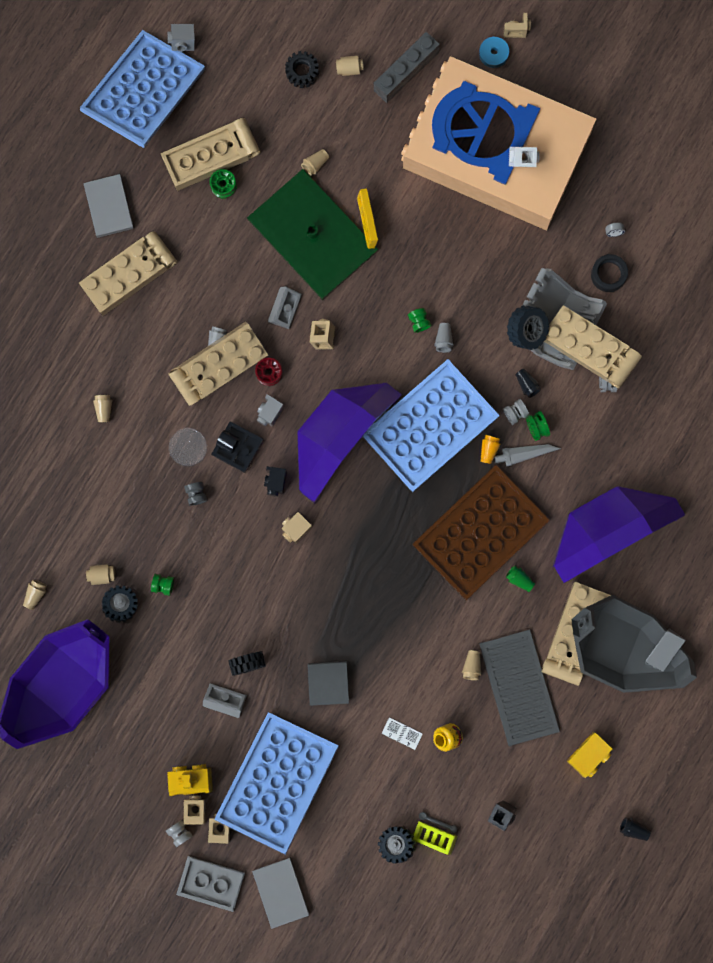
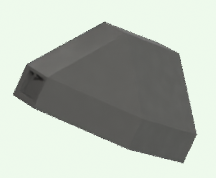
(616, 641)

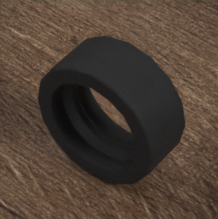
(609, 258)

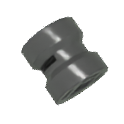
(195, 493)

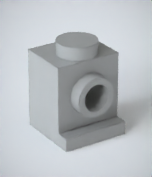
(269, 411)

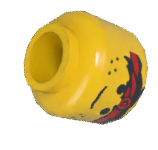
(448, 737)

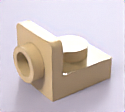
(517, 30)

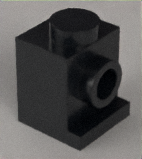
(275, 481)
(502, 815)

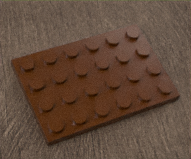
(480, 532)

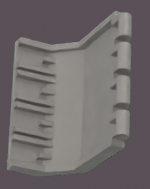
(550, 296)

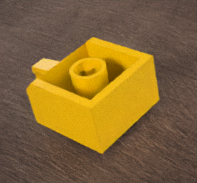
(189, 781)

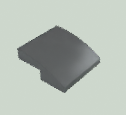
(328, 683)

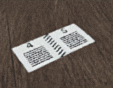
(402, 733)

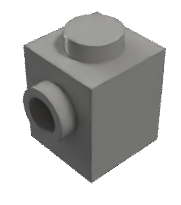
(181, 37)

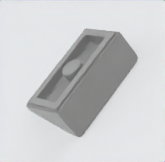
(284, 307)
(665, 650)
(224, 700)

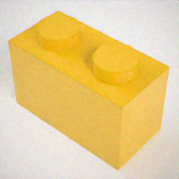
(589, 755)

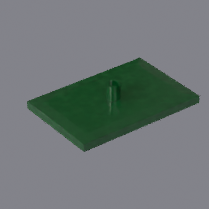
(312, 234)

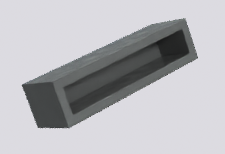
(406, 67)

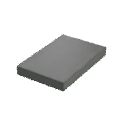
(108, 206)
(210, 883)
(280, 893)

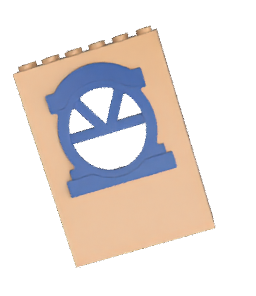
(538, 122)

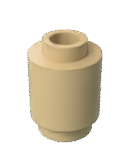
(349, 65)
(100, 574)

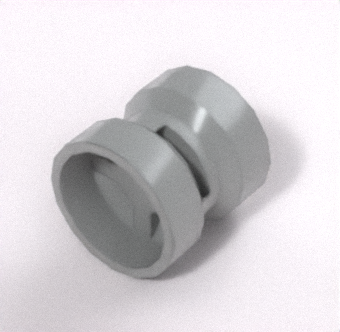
(516, 411)
(177, 829)

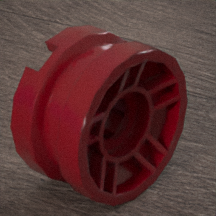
(263, 378)

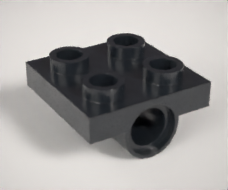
(237, 447)

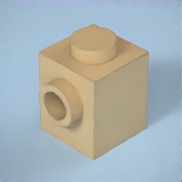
(295, 528)

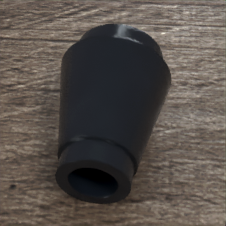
(527, 383)
(634, 829)

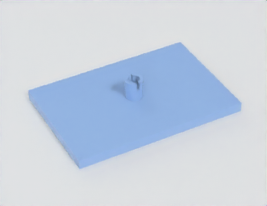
(142, 89)
(430, 425)
(276, 783)

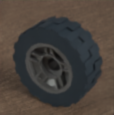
(528, 327)

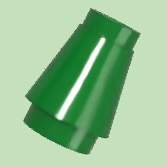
(520, 579)

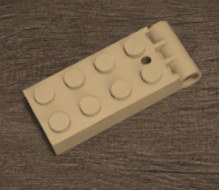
(209, 153)
(128, 272)
(591, 347)
(218, 363)
(557, 662)

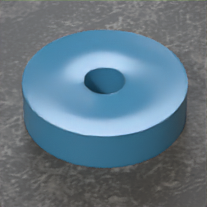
(494, 60)

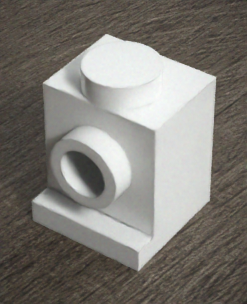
(515, 156)

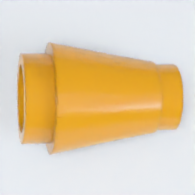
(489, 448)

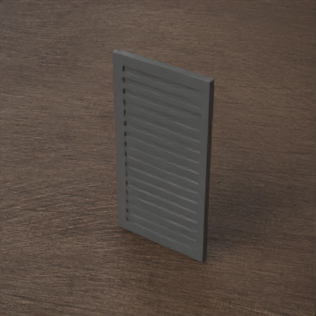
(519, 687)

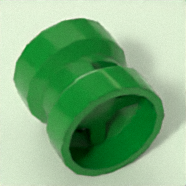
(419, 320)
(162, 584)

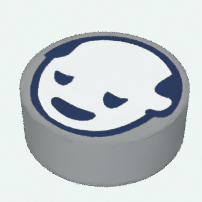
(615, 229)

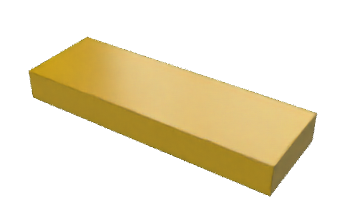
(367, 218)

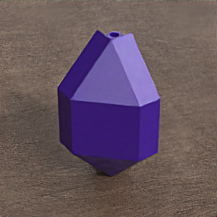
(335, 431)
(610, 526)
(56, 685)

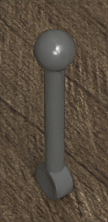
(453, 828)

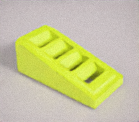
(452, 838)

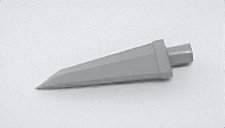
(519, 454)

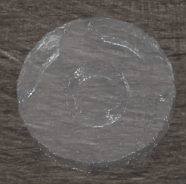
(188, 447)

